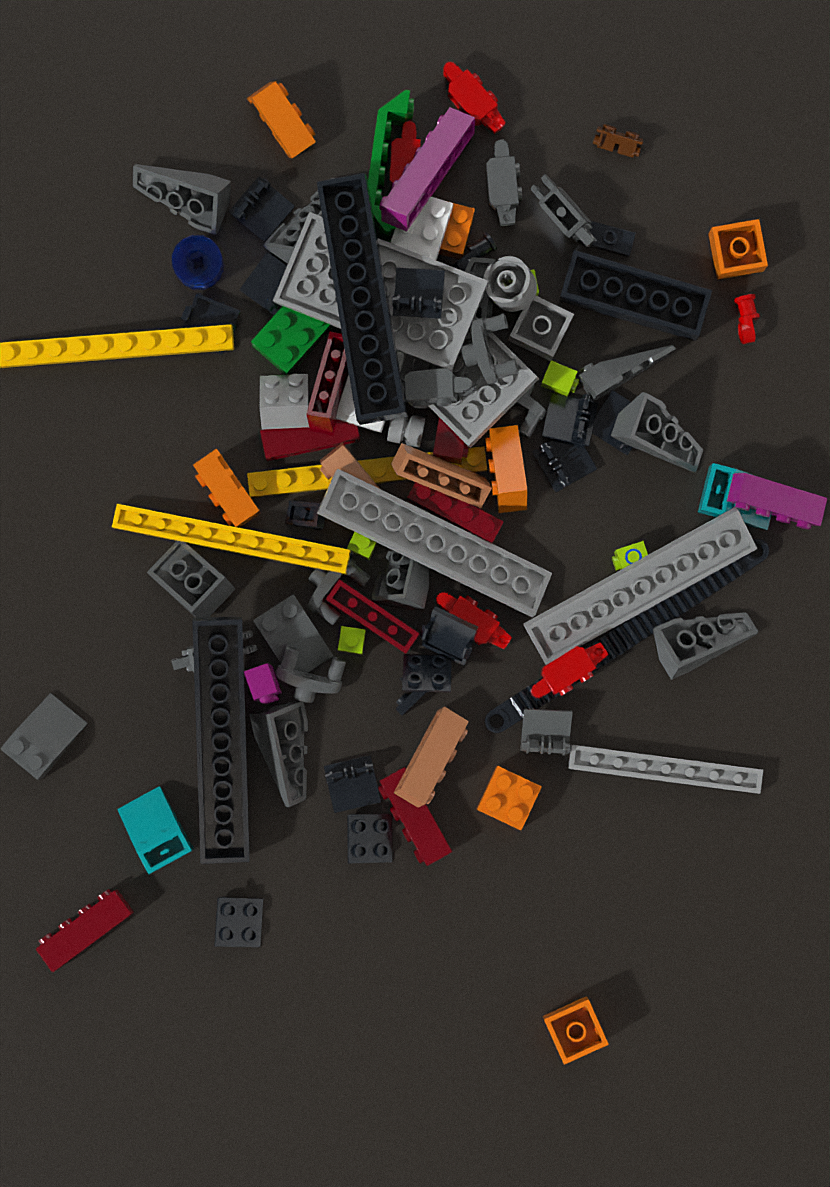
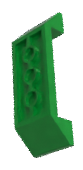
(393, 113)

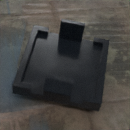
(209, 313)
(449, 636)

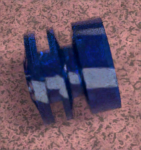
(194, 249)

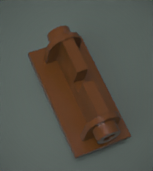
(627, 141)

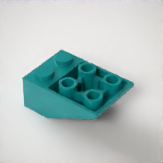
(715, 496)
(154, 830)

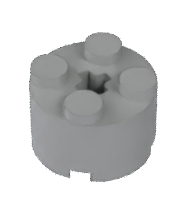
(521, 284)

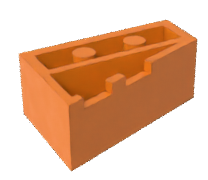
(282, 118)
(507, 468)
(225, 489)

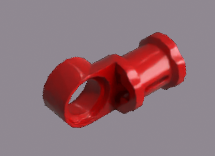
(747, 315)

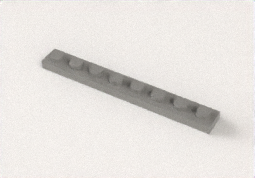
(665, 769)

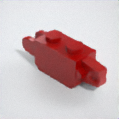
(471, 97)
(403, 150)
(487, 621)
(568, 668)

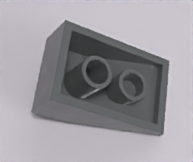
(191, 580)
(291, 626)
(44, 736)

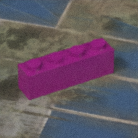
(777, 500)
(263, 683)

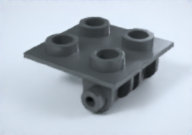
(546, 731)

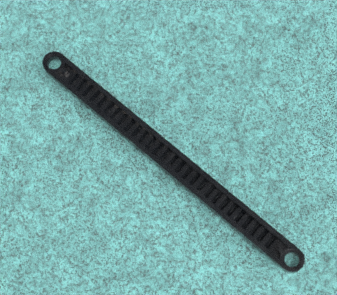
(635, 631)

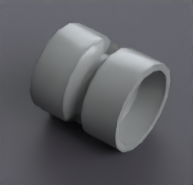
(406, 430)

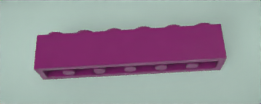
(427, 169)

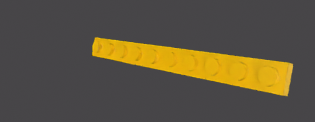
(116, 346)
(312, 479)
(231, 539)

